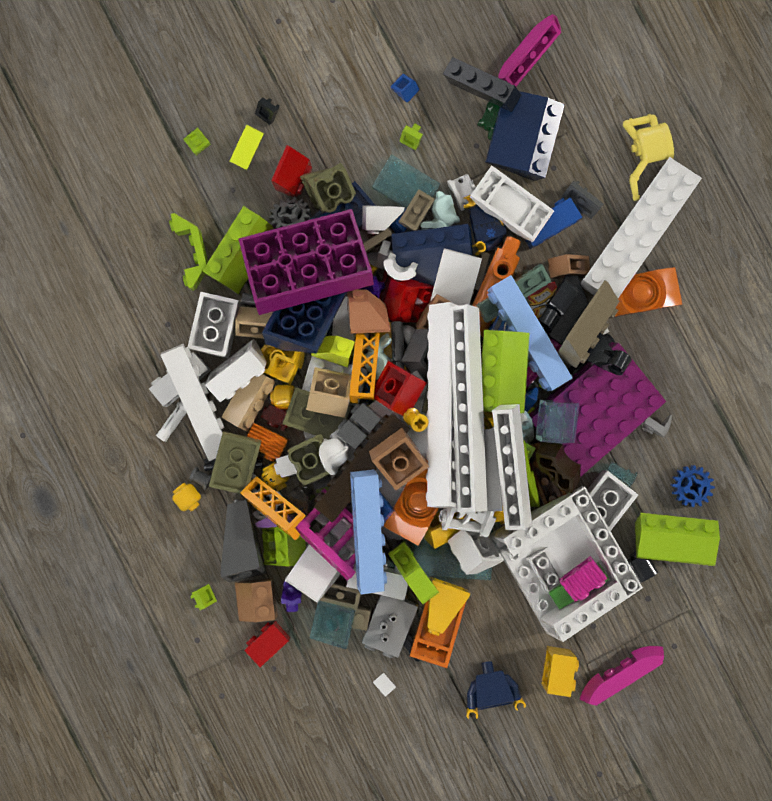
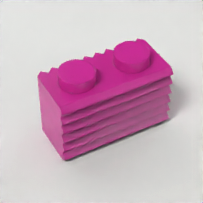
(583, 579)

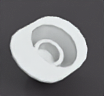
(333, 454)

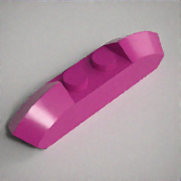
(530, 50)
(629, 670)

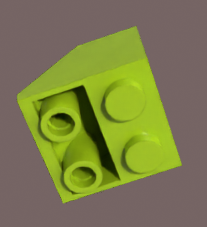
(281, 548)

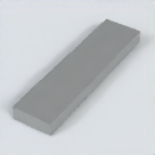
(494, 496)

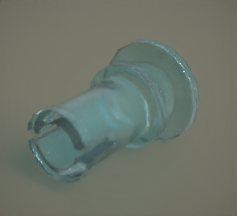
(622, 474)

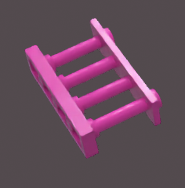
(331, 553)

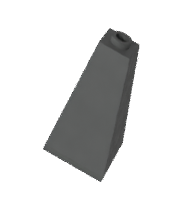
(241, 546)

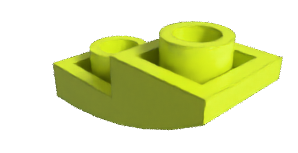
(246, 147)

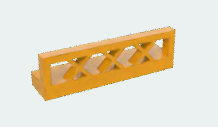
(358, 364)
(269, 512)

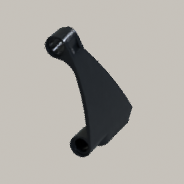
(562, 314)

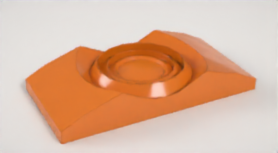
(650, 292)
(411, 512)
(432, 647)

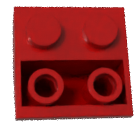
(407, 299)

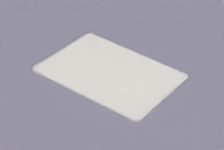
(384, 684)

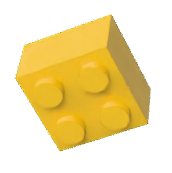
(559, 671)

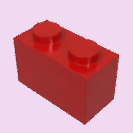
(267, 643)

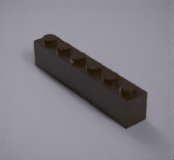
(339, 493)

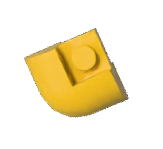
(282, 364)

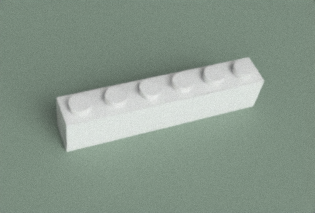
(194, 398)
(512, 467)

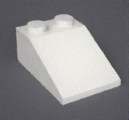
(313, 573)

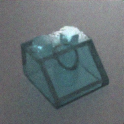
(557, 421)
(332, 624)

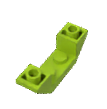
(193, 275)
(412, 572)

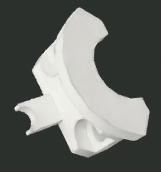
(461, 189)
(398, 272)

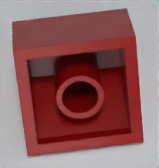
(289, 172)
(398, 388)

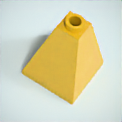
(444, 605)

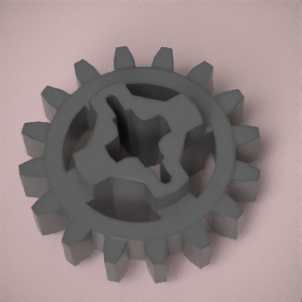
(289, 213)

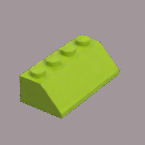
(227, 261)
(504, 368)
(677, 539)

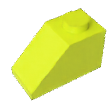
(336, 350)

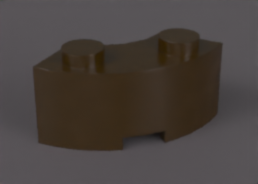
(558, 466)

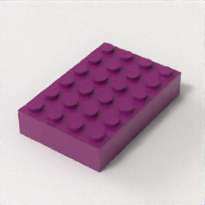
(306, 261)
(608, 408)

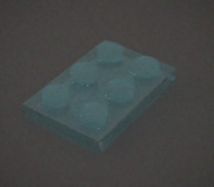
(401, 182)

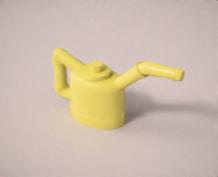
(649, 144)

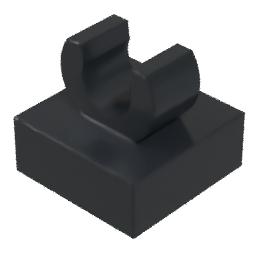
(266, 110)

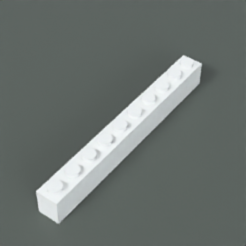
(468, 409)
(440, 433)

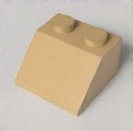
(329, 392)

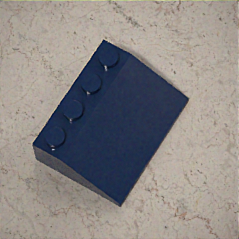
(526, 136)
(427, 247)
(303, 325)

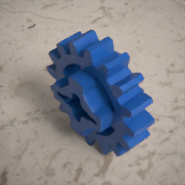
(689, 478)

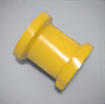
(415, 419)

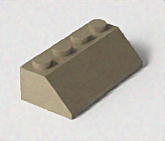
(589, 325)

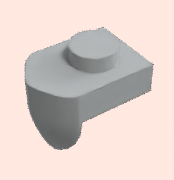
(377, 258)
(652, 426)

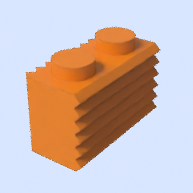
(272, 444)

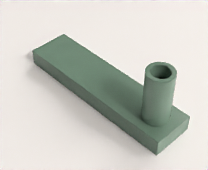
(528, 284)

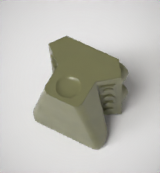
(329, 188)
(307, 460)

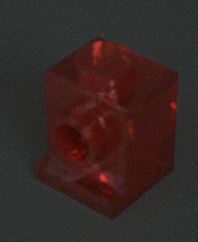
(274, 417)

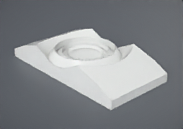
(511, 204)

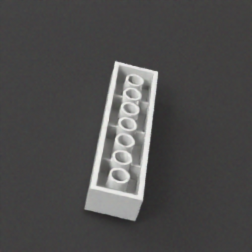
(642, 228)

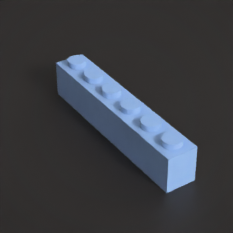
(520, 318)
(367, 531)

